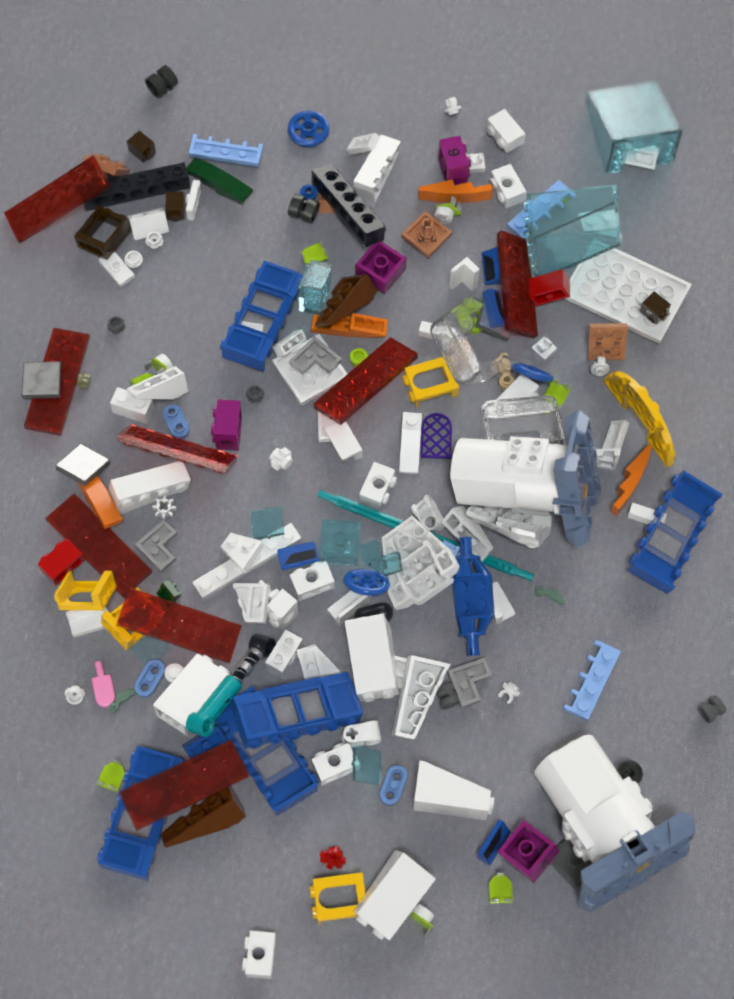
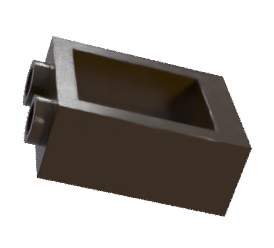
(104, 250)

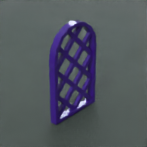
(436, 456)

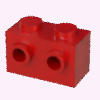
(549, 287)
(61, 560)

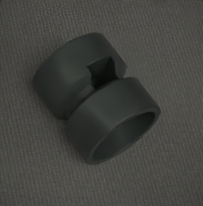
(161, 81)
(297, 207)
(630, 769)

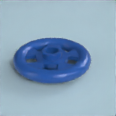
(307, 115)
(532, 372)
(366, 582)

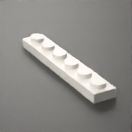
(229, 572)

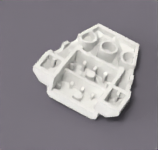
(521, 527)
(425, 563)

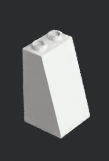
(372, 657)
(189, 692)
(450, 795)
(393, 895)

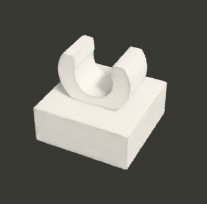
(477, 163)
(544, 349)

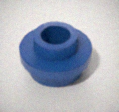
(311, 188)

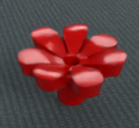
(332, 857)

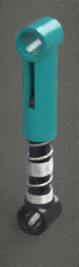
(205, 718)

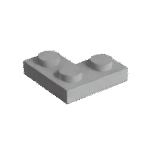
(313, 353)
(153, 545)
(464, 680)

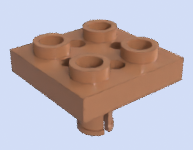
(109, 167)
(426, 229)
(608, 335)

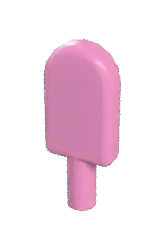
(103, 686)

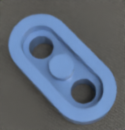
(176, 420)
(149, 679)
(393, 786)

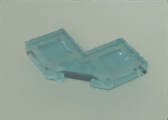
(386, 564)

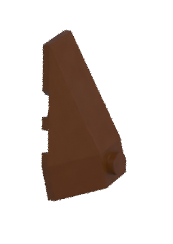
(347, 297)
(208, 817)

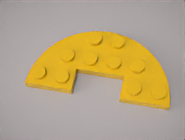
(632, 395)

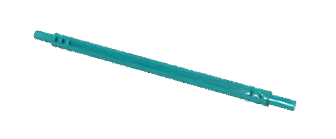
(390, 521)

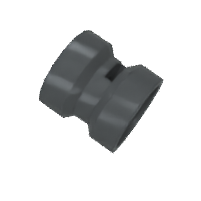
(447, 696)
(712, 709)

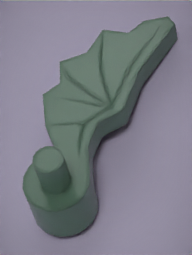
(551, 593)
(123, 696)

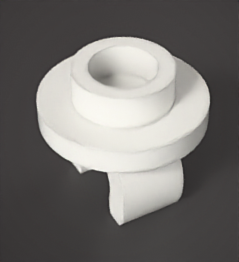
(451, 104)
(599, 368)
(511, 689)

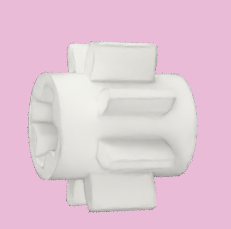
(281, 459)
(166, 503)

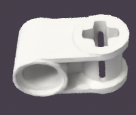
(427, 511)
(365, 734)

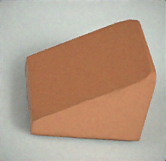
(324, 205)

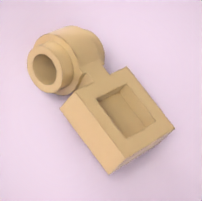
(506, 378)

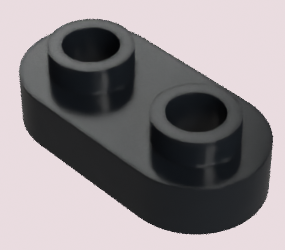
(374, 610)

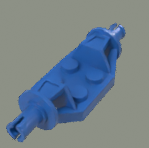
(472, 596)

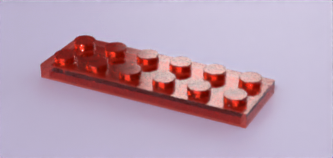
(57, 199)
(515, 275)
(365, 381)
(50, 414)
(178, 448)
(98, 545)
(178, 625)
(183, 785)

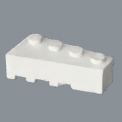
(376, 169)
(145, 486)
(417, 693)

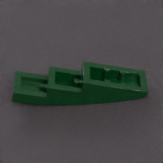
(220, 180)

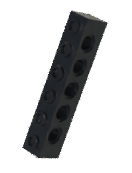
(141, 186)
(348, 205)

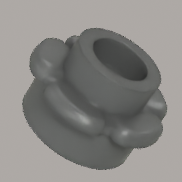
(116, 320)
(252, 390)

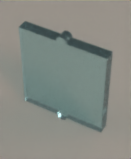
(267, 523)
(150, 649)
(366, 765)

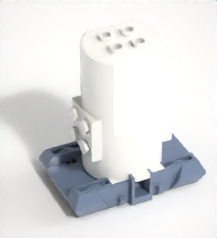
(533, 476)
(609, 822)

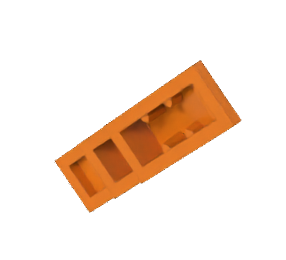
(464, 193)
(353, 326)
(633, 475)
(101, 502)

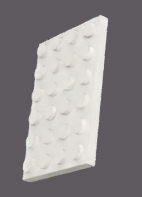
(618, 284)

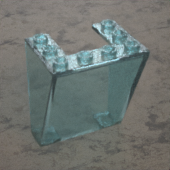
(630, 120)
(570, 227)

